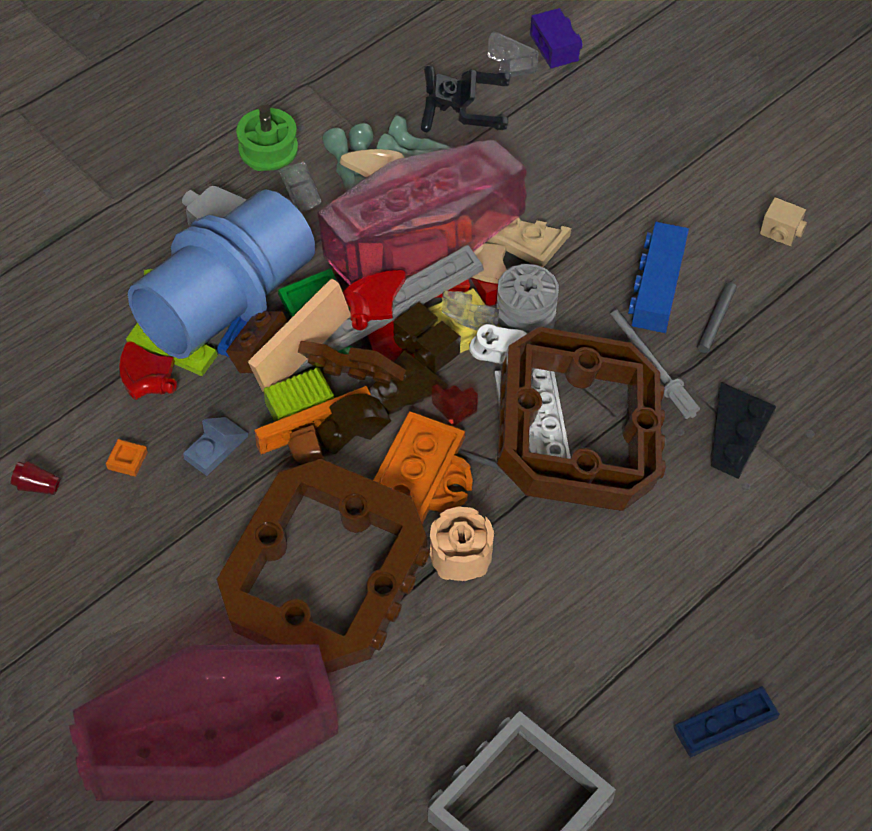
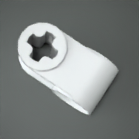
(495, 342)

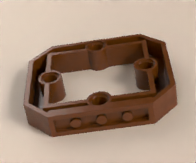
(582, 361)
(344, 492)

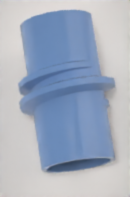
(221, 272)

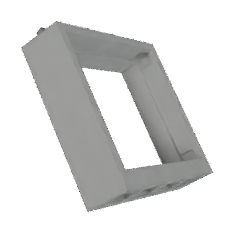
(464, 776)

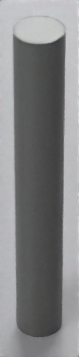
(717, 317)

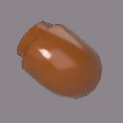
(305, 445)

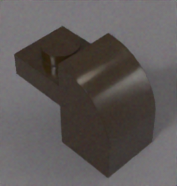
(352, 417)

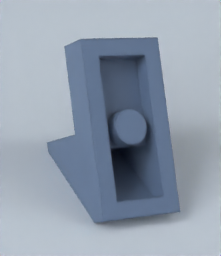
(217, 442)

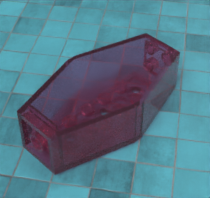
(422, 210)
(196, 692)

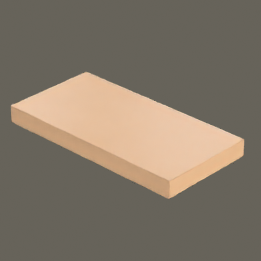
(312, 323)

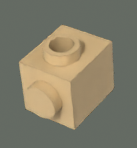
(783, 222)

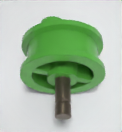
(267, 139)

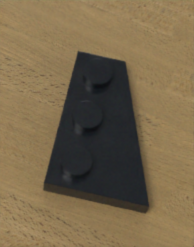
(738, 429)

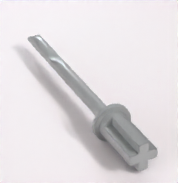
(673, 388)

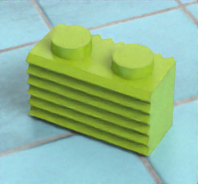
(297, 394)

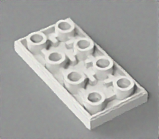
(548, 431)

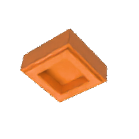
(126, 457)

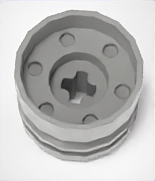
(527, 298)

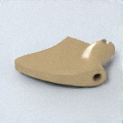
(369, 161)
(492, 260)

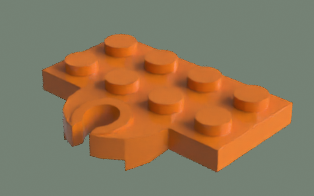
(425, 464)

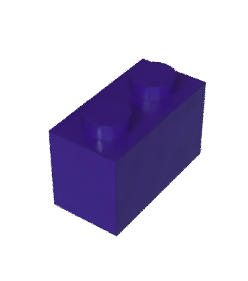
(555, 38)

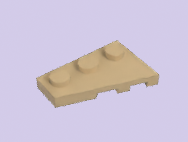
(531, 241)

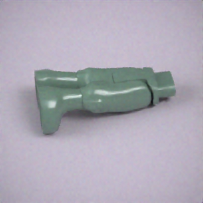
(399, 138)
(336, 143)

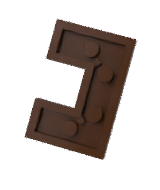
(357, 364)

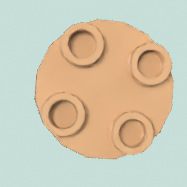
(461, 544)

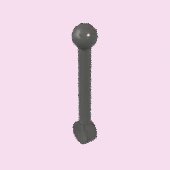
(480, 460)

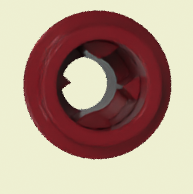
(34, 479)

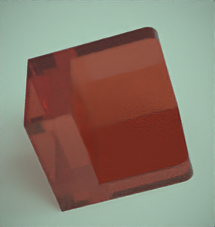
(454, 403)

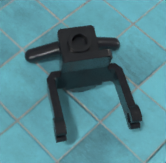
(458, 94)

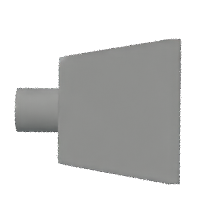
(212, 202)

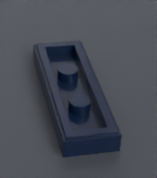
(726, 721)

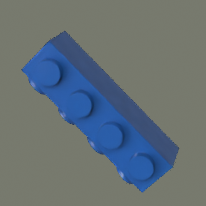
(659, 278)

